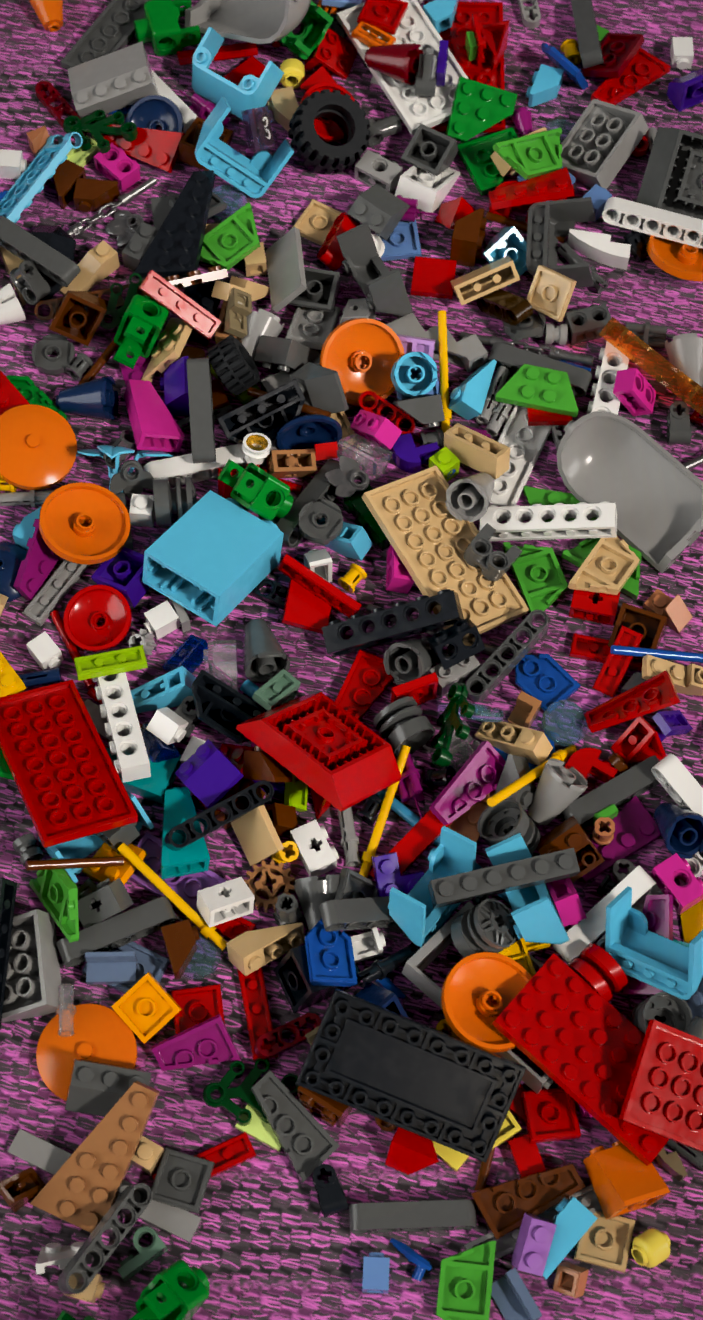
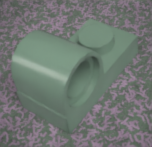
(277, 690)
(132, 1265)

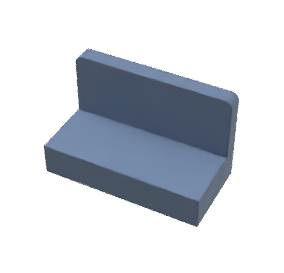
(111, 968)
(514, 1298)

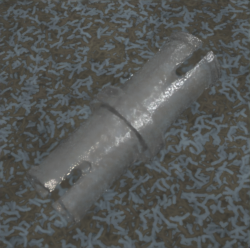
(66, 1010)

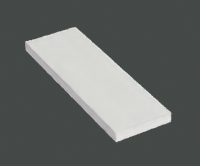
(525, 448)

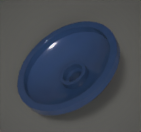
(155, 112)
(307, 431)
(10, 558)

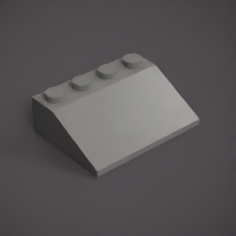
(112, 81)
(602, 142)
(32, 968)

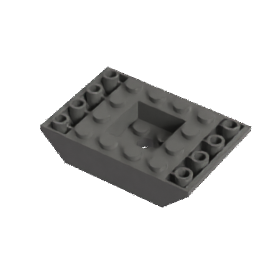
(674, 173)

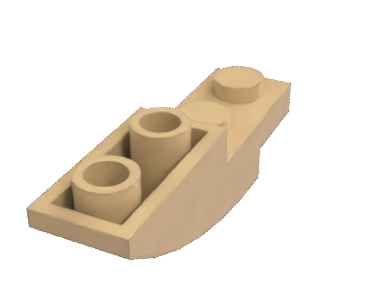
(686, 679)

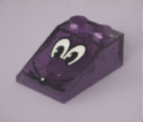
(258, 129)

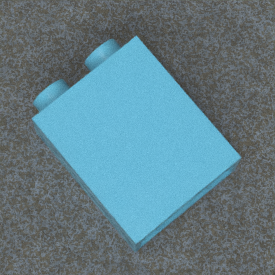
(212, 557)

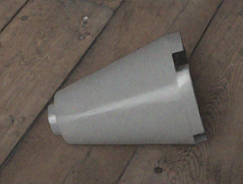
(260, 324)
(687, 355)
(470, 496)
(555, 791)

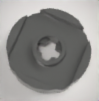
(530, 327)
(45, 347)
(321, 533)

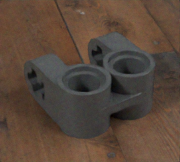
(492, 563)

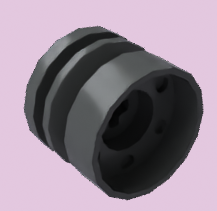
(172, 501)
(404, 725)
(506, 821)
(484, 928)
(662, 1008)

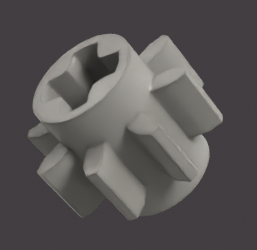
(143, 638)

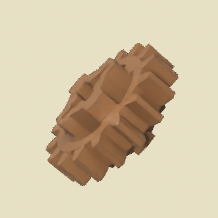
(278, 883)

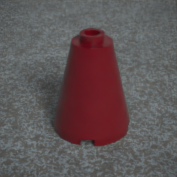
(395, 61)

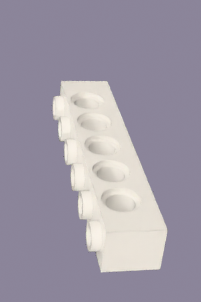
(607, 374)
(558, 528)
(122, 727)

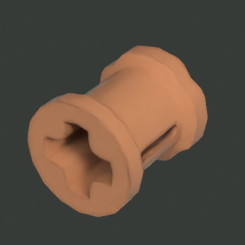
(604, 837)

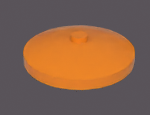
(676, 258)
(363, 357)
(35, 447)
(84, 523)
(477, 994)
(97, 1037)

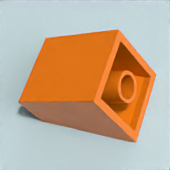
(623, 1180)

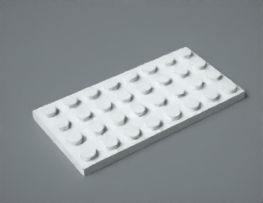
(413, 29)

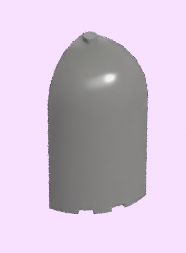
(248, 19)
(653, 492)

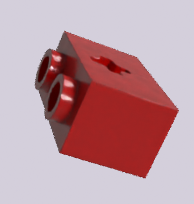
(602, 612)

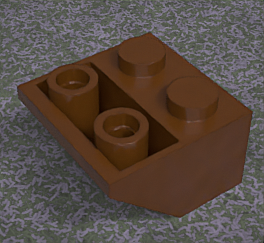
(468, 238)
(571, 835)
(331, 1111)

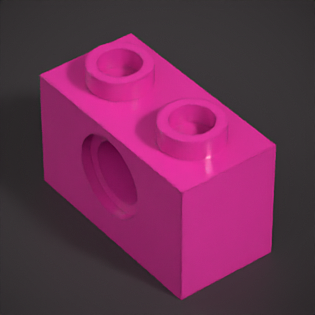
(678, 868)

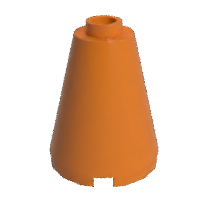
(49, 13)

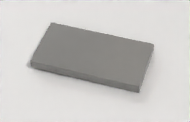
(286, 269)

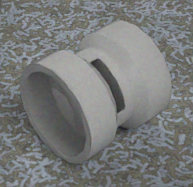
(556, 334)

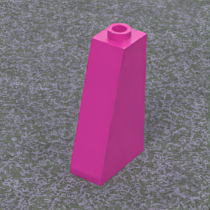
(150, 419)

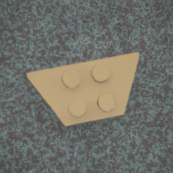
(169, 348)
(605, 567)

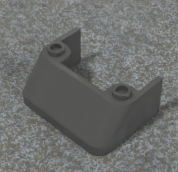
(555, 220)
(382, 287)

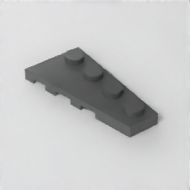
(297, 1130)

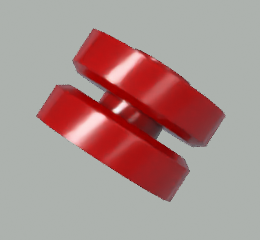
(599, 971)

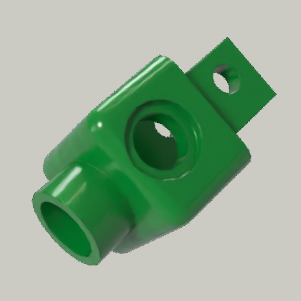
(163, 29)
(311, 33)
(142, 316)
(258, 490)
(180, 1289)

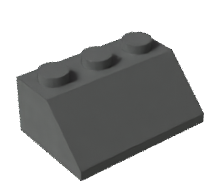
(99, 1086)

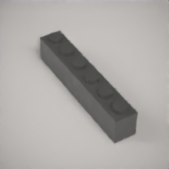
(503, 878)

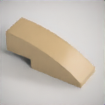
(222, 289)

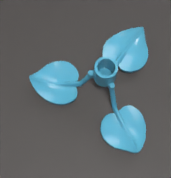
(112, 452)

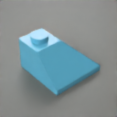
(506, 243)

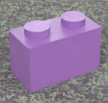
(533, 1244)

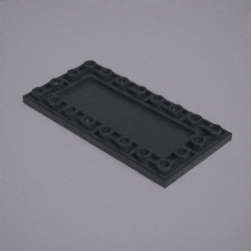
(410, 1075)

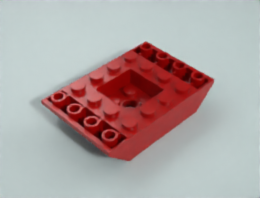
(325, 749)

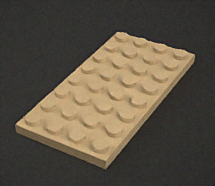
(433, 548)

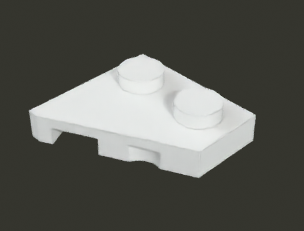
(58, 1255)

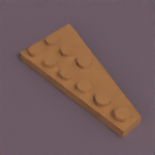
(95, 1172)

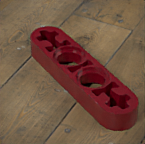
(58, 111)

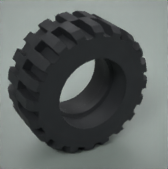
(341, 111)

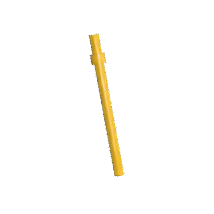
(443, 367)
(529, 777)
(382, 816)
(173, 896)

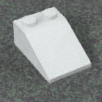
(426, 187)

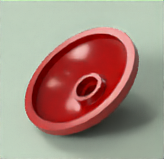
(327, 129)
(90, 607)

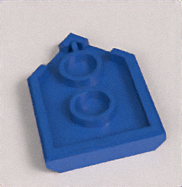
(563, 63)
(544, 679)
(330, 957)

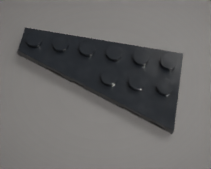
(181, 236)

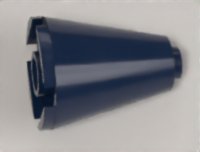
(90, 399)
(680, 829)

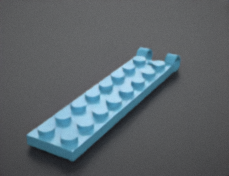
(36, 174)

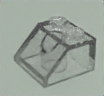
(369, 455)
(222, 661)

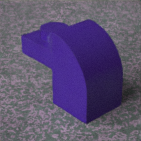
(410, 457)

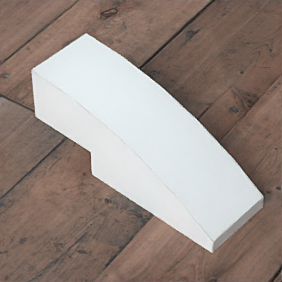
(599, 248)

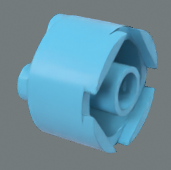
(426, 375)

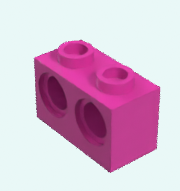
(118, 167)
(634, 392)
(376, 429)
(397, 576)
(566, 901)

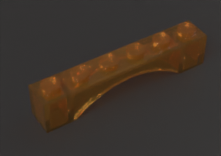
(654, 364)

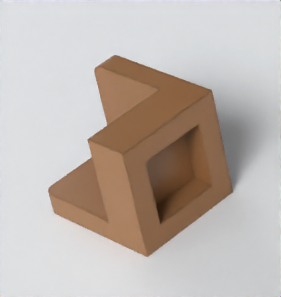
(525, 711)

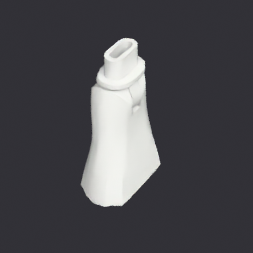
(10, 306)

